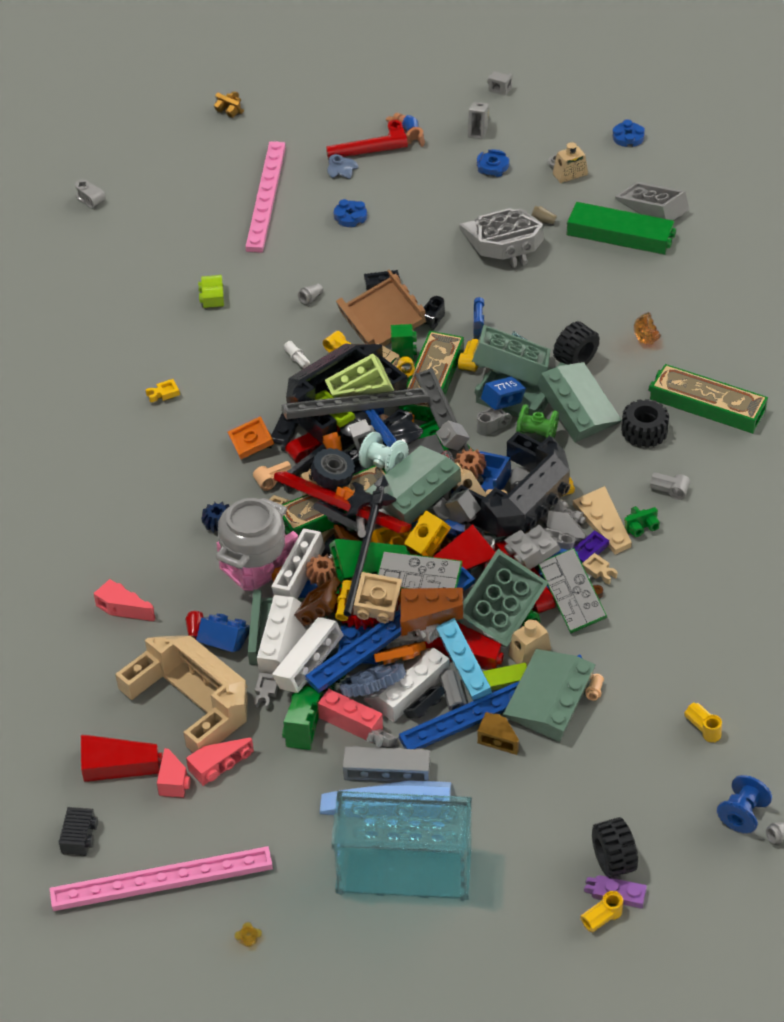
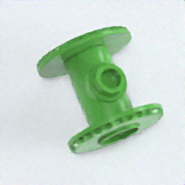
(537, 422)

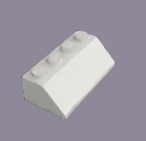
(280, 633)
(421, 674)

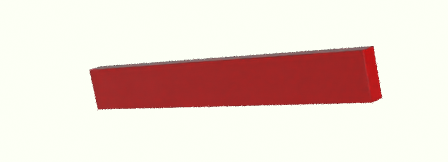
(330, 497)

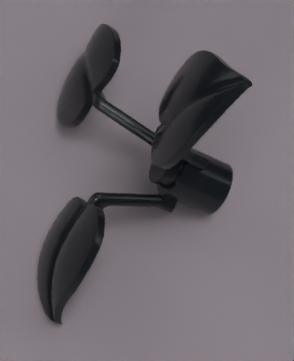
(401, 430)

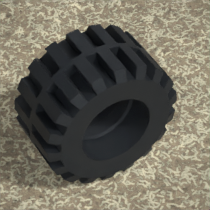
(576, 344)
(645, 423)
(614, 847)

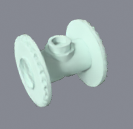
(375, 453)

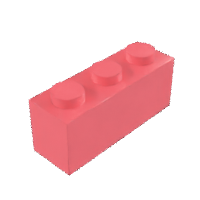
(349, 714)

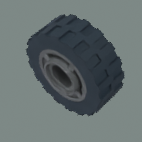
(332, 468)

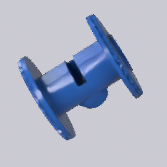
(738, 810)

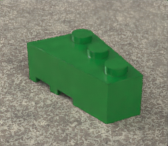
(302, 718)

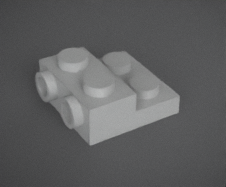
(531, 547)

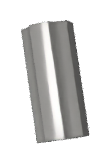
(454, 692)

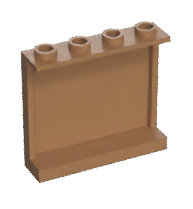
(381, 307)

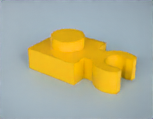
(164, 390)

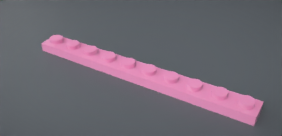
(265, 197)
(160, 878)

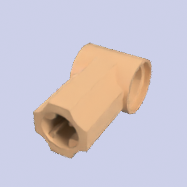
(264, 475)

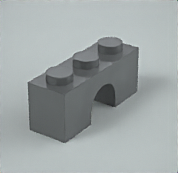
(458, 509)

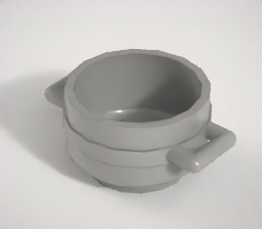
(251, 533)

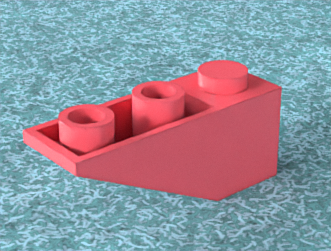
(120, 602)
(215, 759)

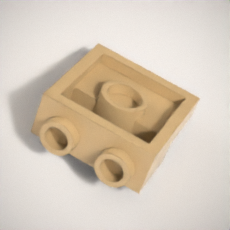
(377, 597)

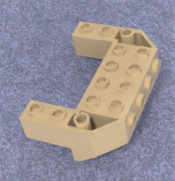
(199, 677)

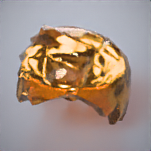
(645, 330)

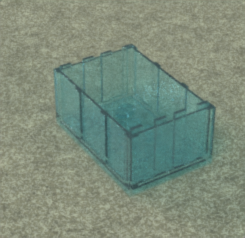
(402, 844)

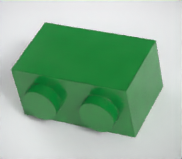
(402, 340)

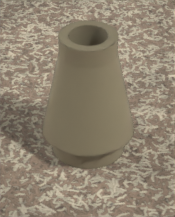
(543, 215)

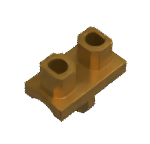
(230, 101)

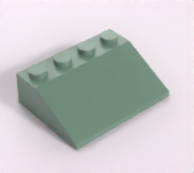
(511, 355)
(578, 400)
(419, 483)
(501, 598)
(549, 692)

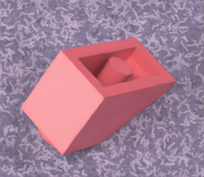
(172, 776)

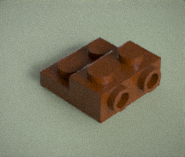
(318, 602)

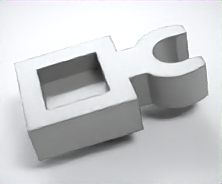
(265, 687)
(382, 738)

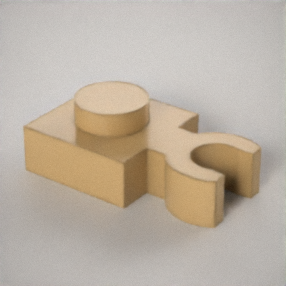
(598, 567)

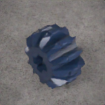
(212, 514)

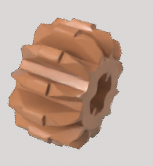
(472, 461)
(320, 569)

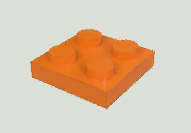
(250, 437)
(401, 652)

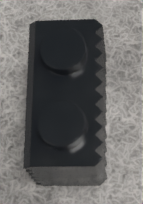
(77, 831)

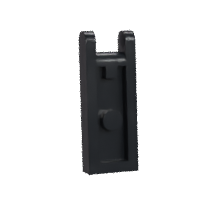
(283, 431)
(336, 515)

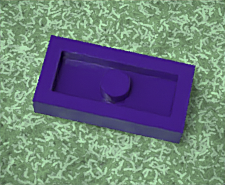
(591, 544)

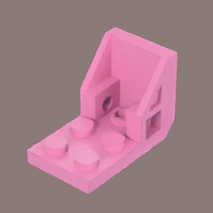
(253, 578)

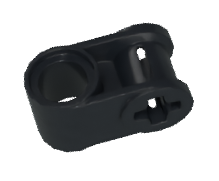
(434, 311)

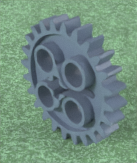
(372, 679)

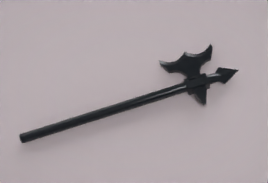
(357, 501)

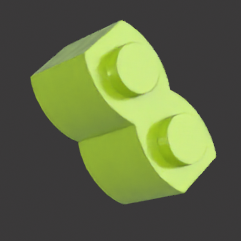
(211, 291)

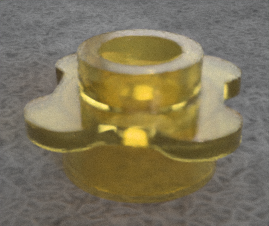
(248, 940)

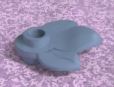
(341, 166)

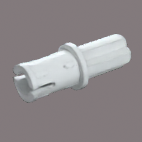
(296, 354)

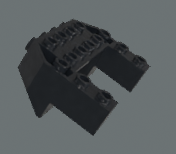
(311, 380)
(532, 498)

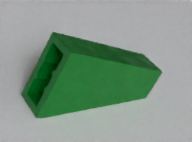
(347, 551)

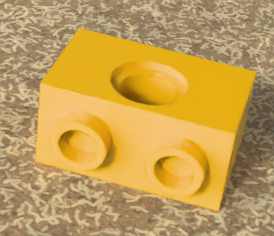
(436, 529)

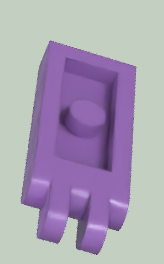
(632, 893)

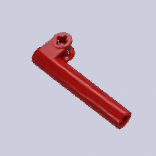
(395, 140)

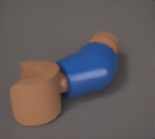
(412, 127)

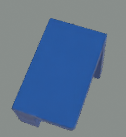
(496, 471)

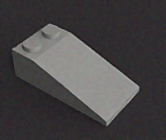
(654, 200)

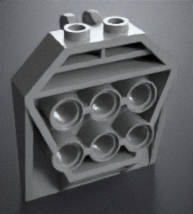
(504, 234)

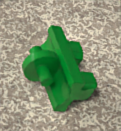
(641, 519)

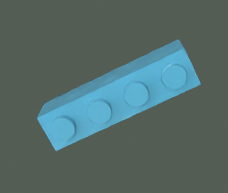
(463, 659)

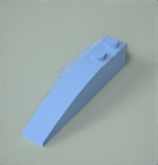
(436, 788)

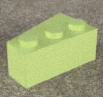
(360, 379)

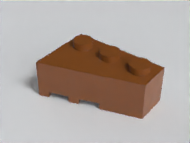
(429, 607)

